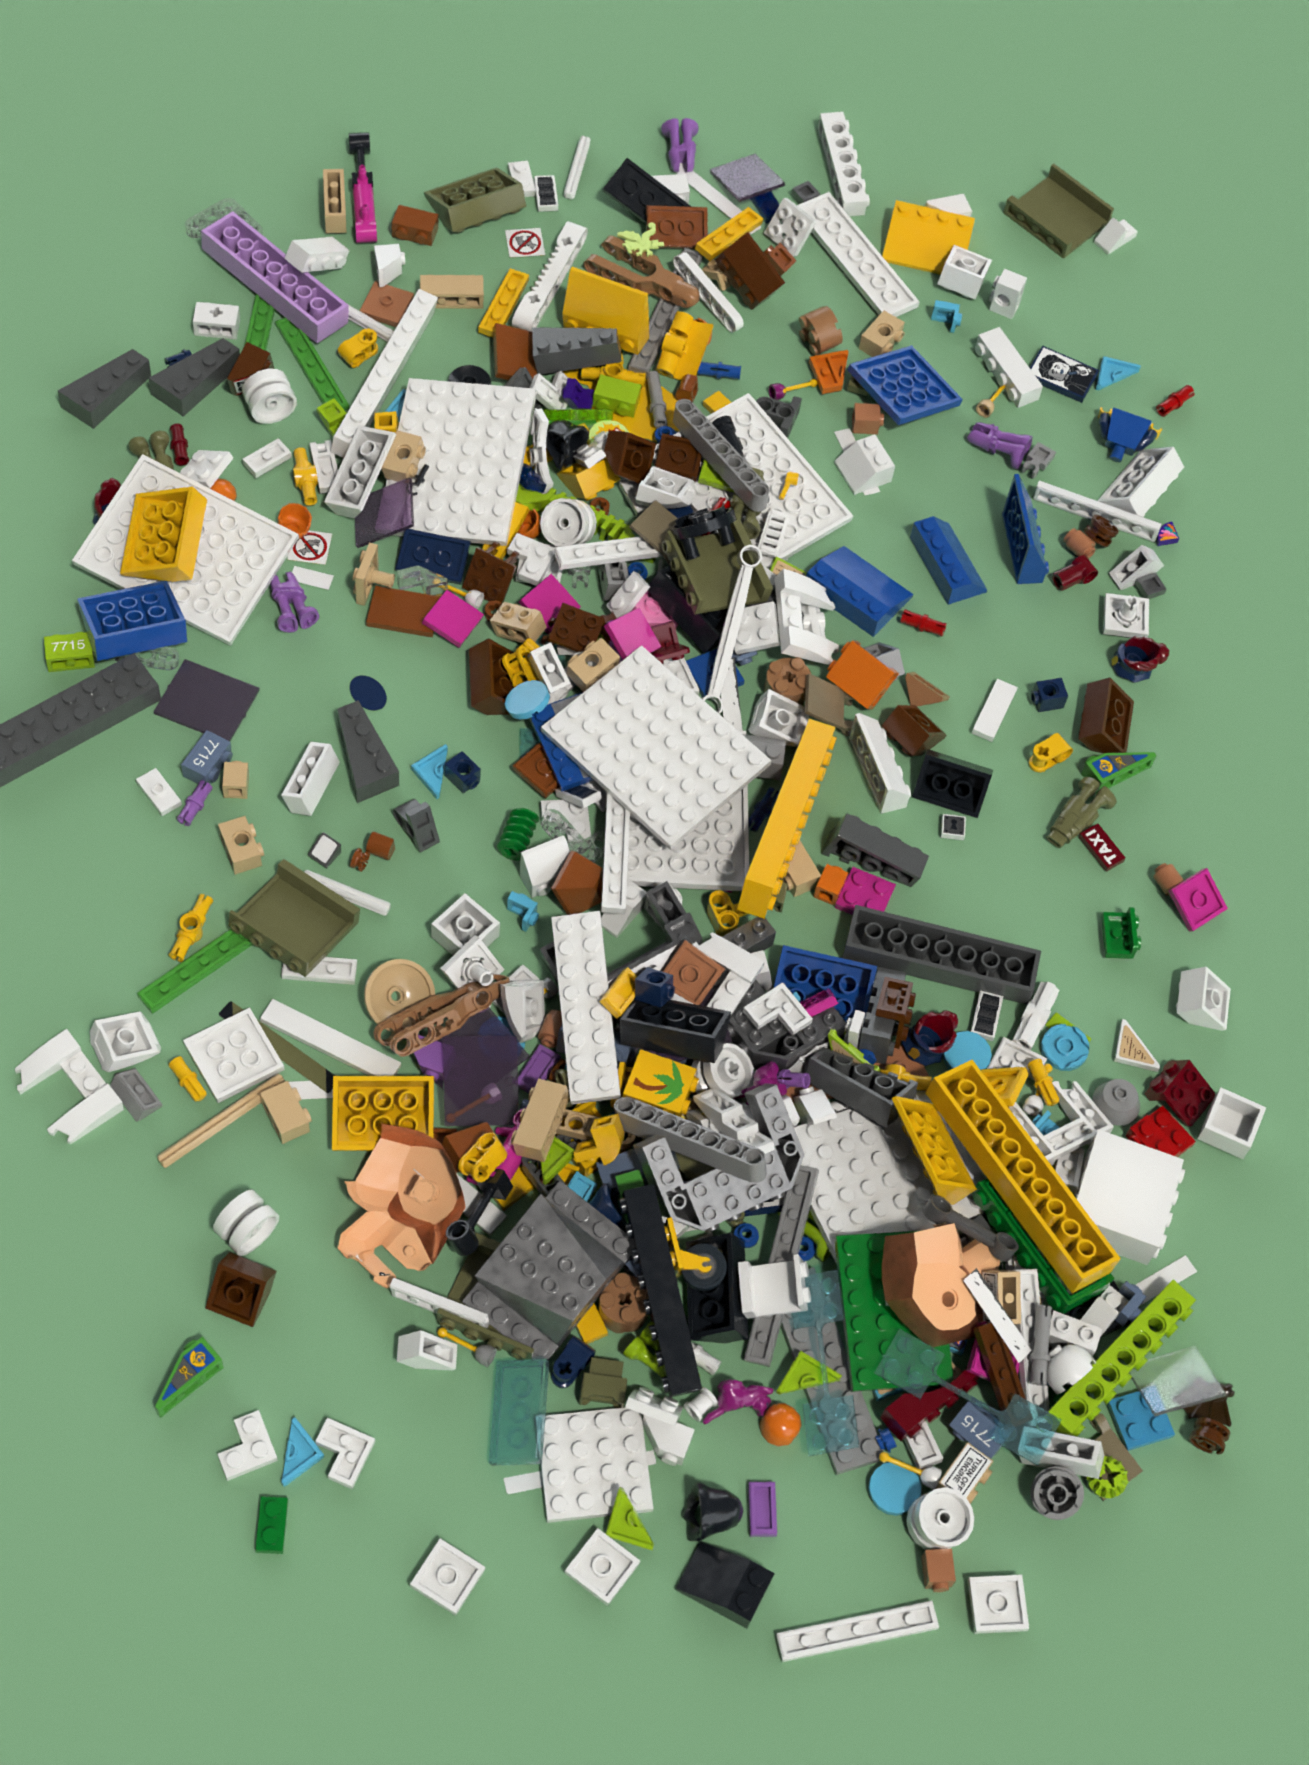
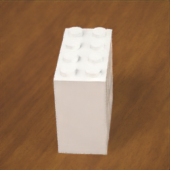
(1129, 1194)

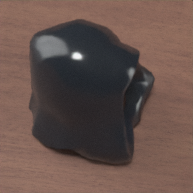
(563, 441)
(718, 1511)

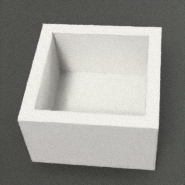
(1231, 1123)

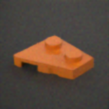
(829, 370)

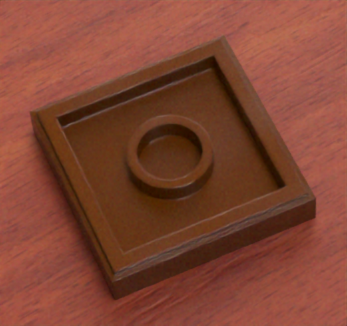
(678, 456)

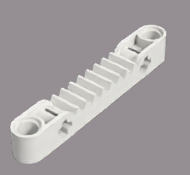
(539, 298)

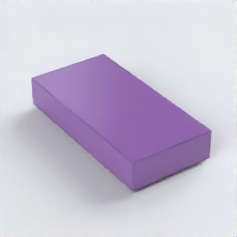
(537, 1068)
(762, 1509)

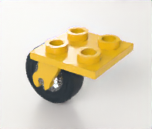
(700, 1266)

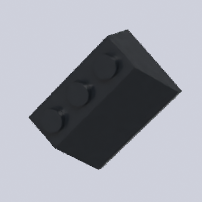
(952, 783)

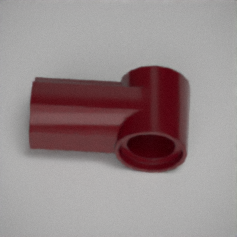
(1078, 571)

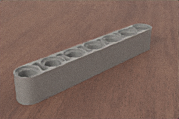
(721, 455)
(692, 1139)

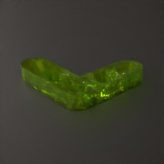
(579, 414)

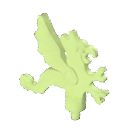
(643, 243)

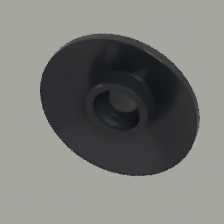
(470, 374)

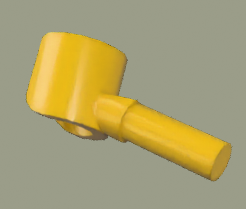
(791, 479)

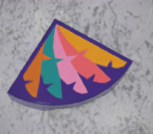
(1167, 535)

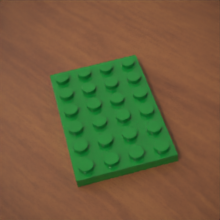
(867, 1320)

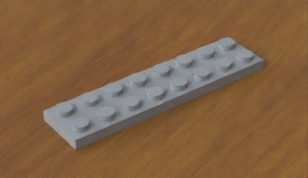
(836, 1359)

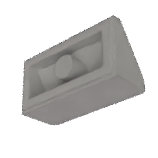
(135, 1094)

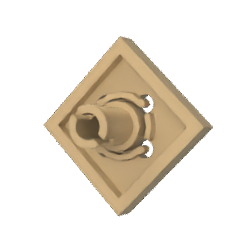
(368, 574)

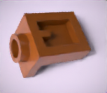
(779, 258)

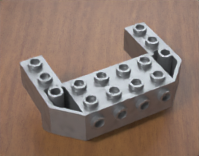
(677, 926)
(773, 1040)
(717, 1194)

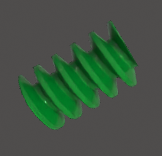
(517, 833)

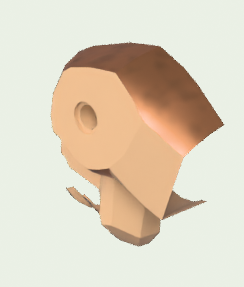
(402, 1204)
(926, 1283)

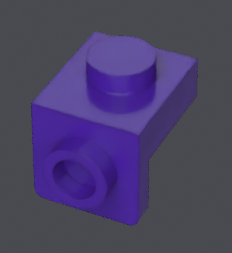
(577, 396)

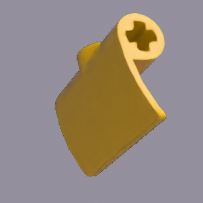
(683, 346)

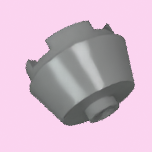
(1117, 1101)
(1057, 1493)

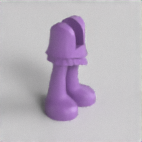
(685, 152)
(991, 438)
(288, 593)

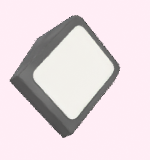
(325, 850)

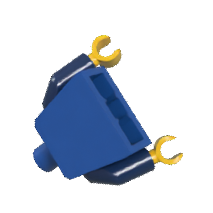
(1125, 432)

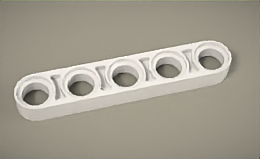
(708, 292)

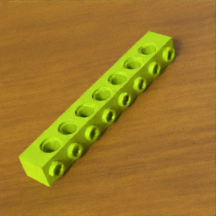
(1172, 1298)

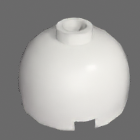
(1067, 1366)

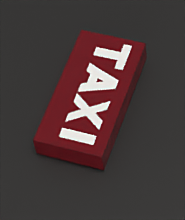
(1102, 847)

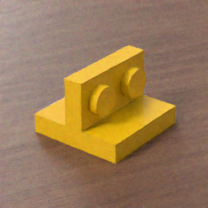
(1007, 1082)

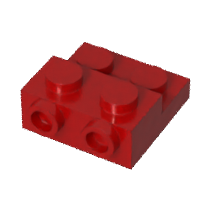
(1161, 1133)

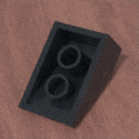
(725, 1583)

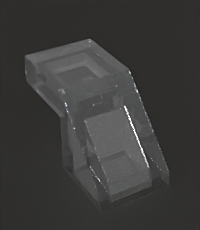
(415, 576)

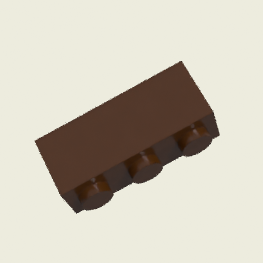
(749, 271)
(489, 678)
(1106, 717)

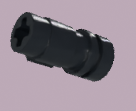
(726, 427)

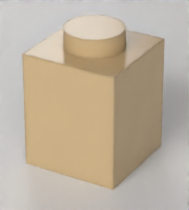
(235, 780)

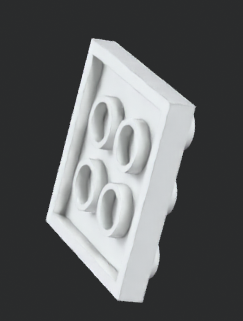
(233, 1055)

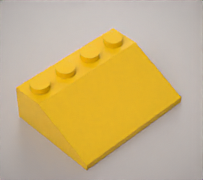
(925, 236)
(607, 304)
(164, 534)
(369, 1101)
(934, 1149)

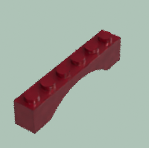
(909, 1412)

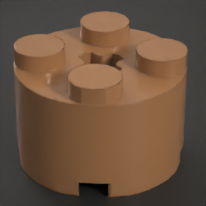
(820, 330)
(788, 678)
(630, 1315)

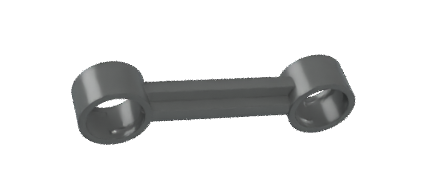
(1000, 1245)

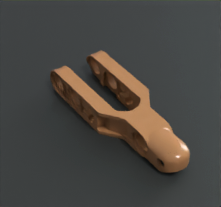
(659, 283)
(455, 1006)

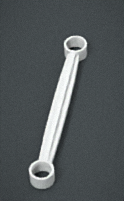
(731, 626)

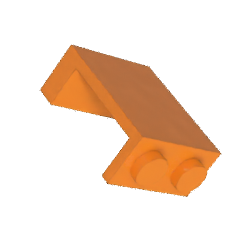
(861, 675)

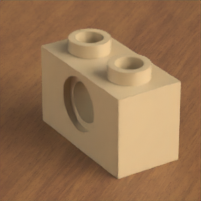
(882, 335)
(403, 446)
(585, 675)
(241, 857)

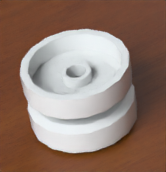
(269, 396)
(568, 522)
(728, 1074)
(246, 1222)
(940, 1519)

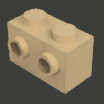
(517, 622)
(285, 1111)

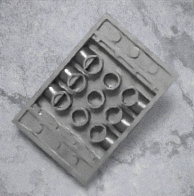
(549, 1271)

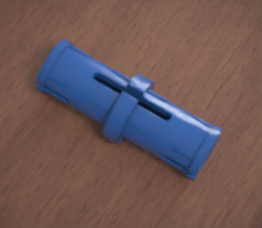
(734, 371)

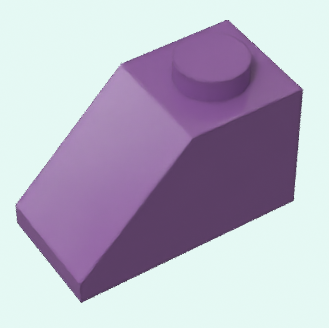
(430, 1059)

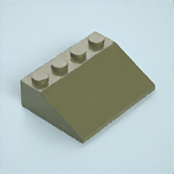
(476, 199)

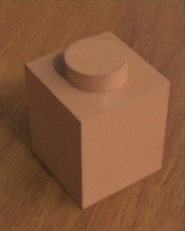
(866, 418)
(938, 1569)

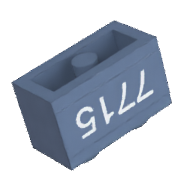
(207, 758)
(977, 1428)

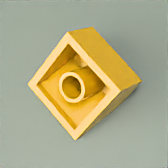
(586, 482)

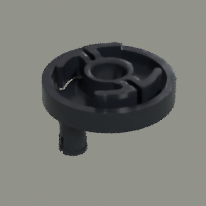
(700, 523)

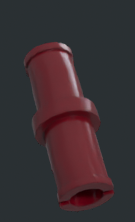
(179, 444)

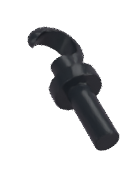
(420, 478)

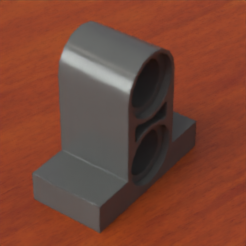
(781, 413)
(418, 823)

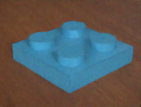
(1137, 1423)

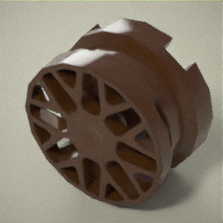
(1101, 531)
(1209, 1435)

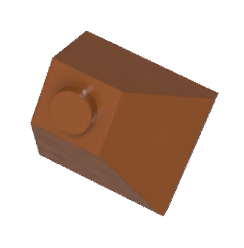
(578, 884)

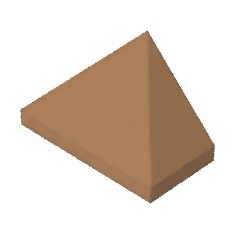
(923, 692)

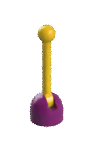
(778, 391)

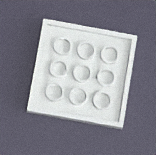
(589, 1460)

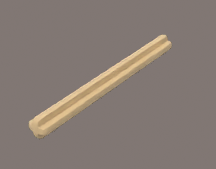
(217, 1123)

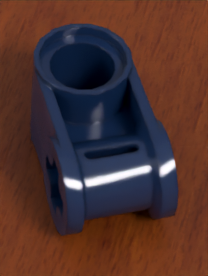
(574, 1360)

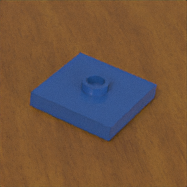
(702, 668)

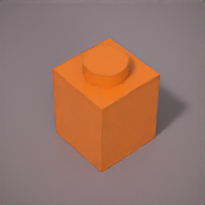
(830, 884)

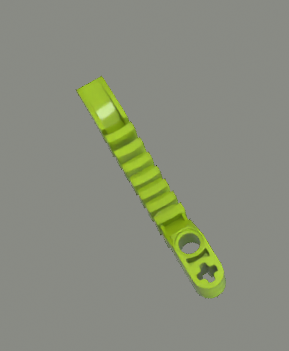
(609, 525)

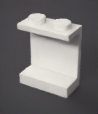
(774, 1288)

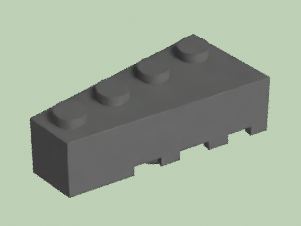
(574, 348)
(194, 377)
(105, 388)
(366, 755)
(875, 850)
(877, 1030)
(859, 1085)

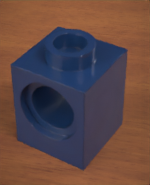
(1057, 695)
(462, 764)
(654, 987)

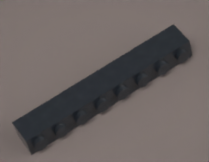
(661, 1291)

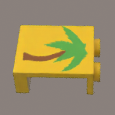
(661, 1083)

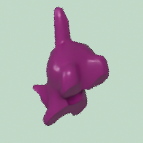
(764, 1075)
(734, 1396)

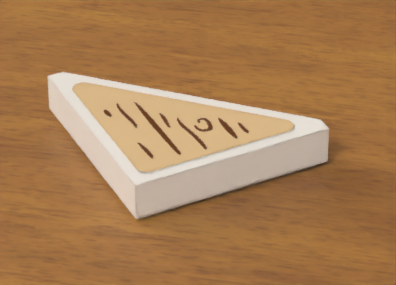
(1132, 1051)

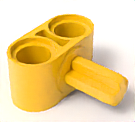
(726, 914)

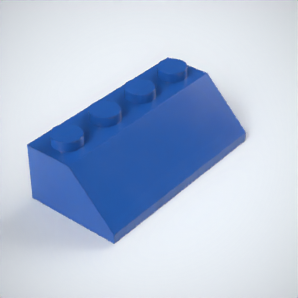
(946, 560)

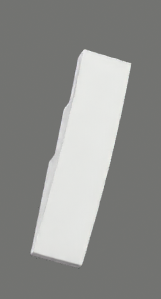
(730, 1120)

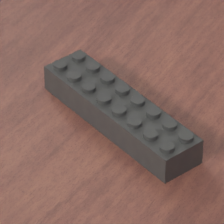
(74, 716)
(942, 954)

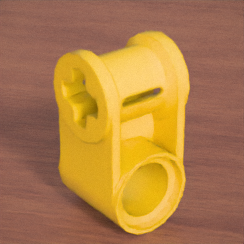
(358, 350)
(520, 667)
(1049, 753)
(485, 1157)

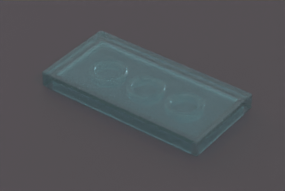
(519, 1412)

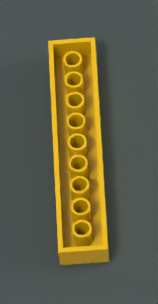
(786, 819)
(1022, 1176)

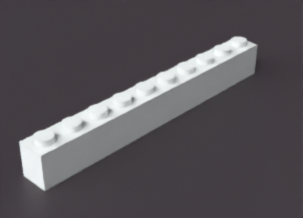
(386, 370)

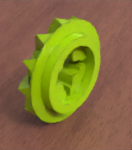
(1119, 1482)

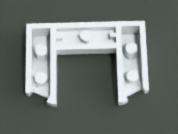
(795, 641)
(742, 970)
(99, 1100)
(1084, 1118)

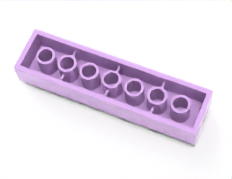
(273, 278)

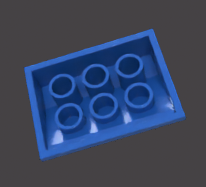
(1024, 535)
(859, 589)
(132, 620)
(814, 972)

